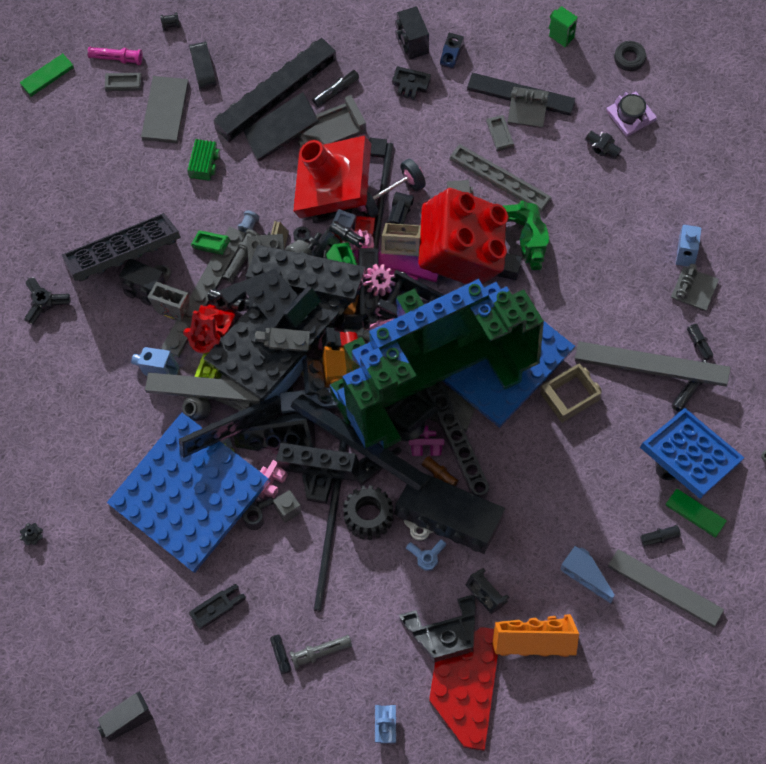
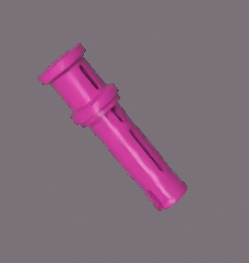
(123, 55)

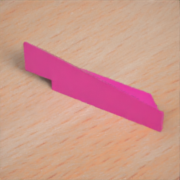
(402, 263)

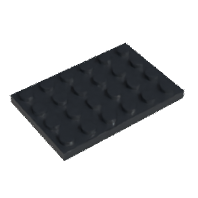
(120, 246)

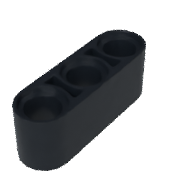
(202, 65)

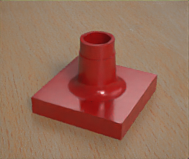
(332, 176)

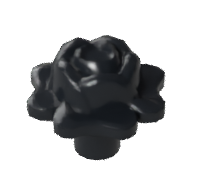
(31, 534)

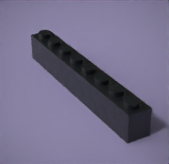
(274, 89)

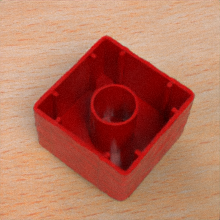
(462, 237)

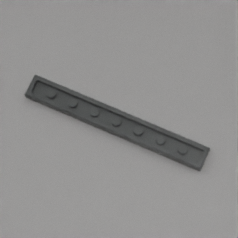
(652, 363)

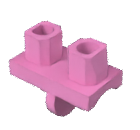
(273, 472)

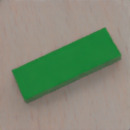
(46, 75)
(696, 513)

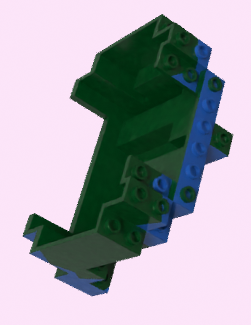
(431, 345)

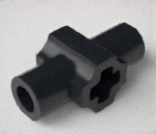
(603, 144)
(215, 296)

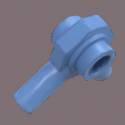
(427, 558)

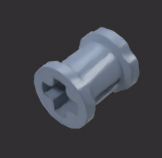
(249, 221)

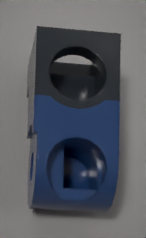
(451, 50)

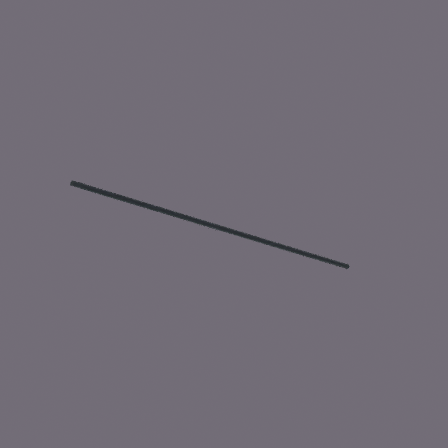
(343, 446)

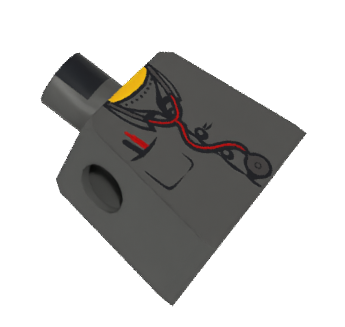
(169, 301)

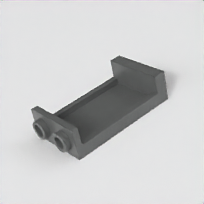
(336, 124)

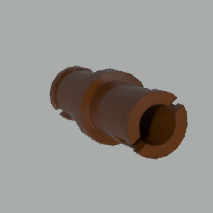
(439, 472)

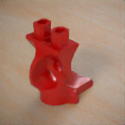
(207, 327)

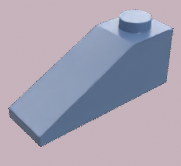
(584, 570)

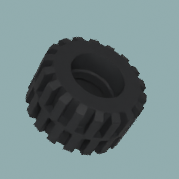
(368, 527)

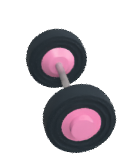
(411, 174)

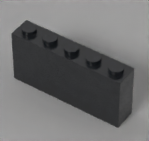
(451, 513)

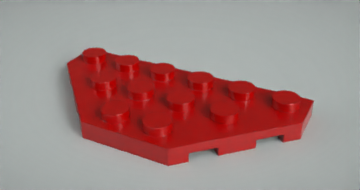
(464, 690)

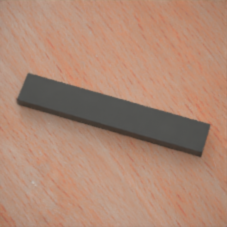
(499, 177)
(197, 387)
(666, 588)

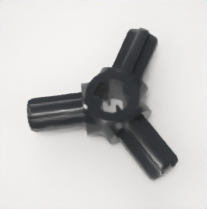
(42, 306)

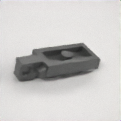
(284, 339)

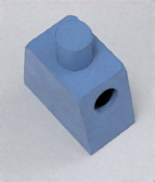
(688, 241)
(155, 361)

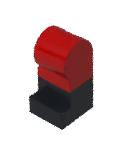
(337, 339)

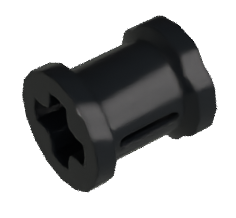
(170, 21)

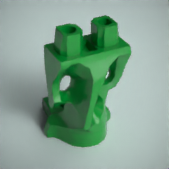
(534, 235)

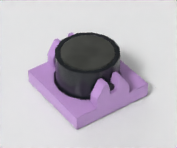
(632, 113)

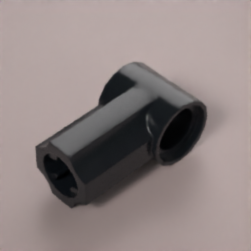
(400, 208)
(352, 322)

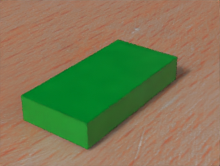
(210, 242)

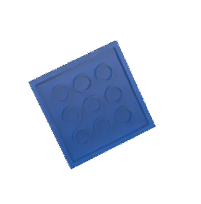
(692, 453)

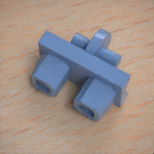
(385, 724)

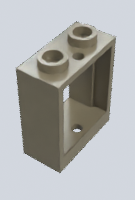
(401, 242)
(548, 393)

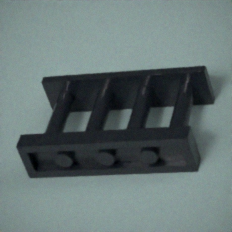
(386, 308)

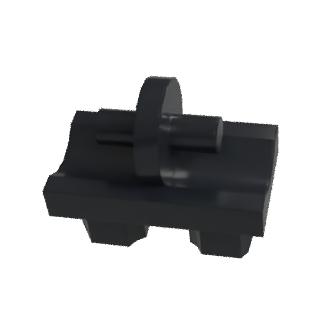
(327, 238)

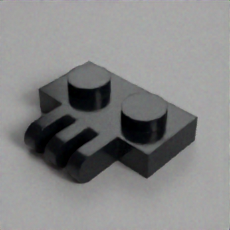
(410, 81)

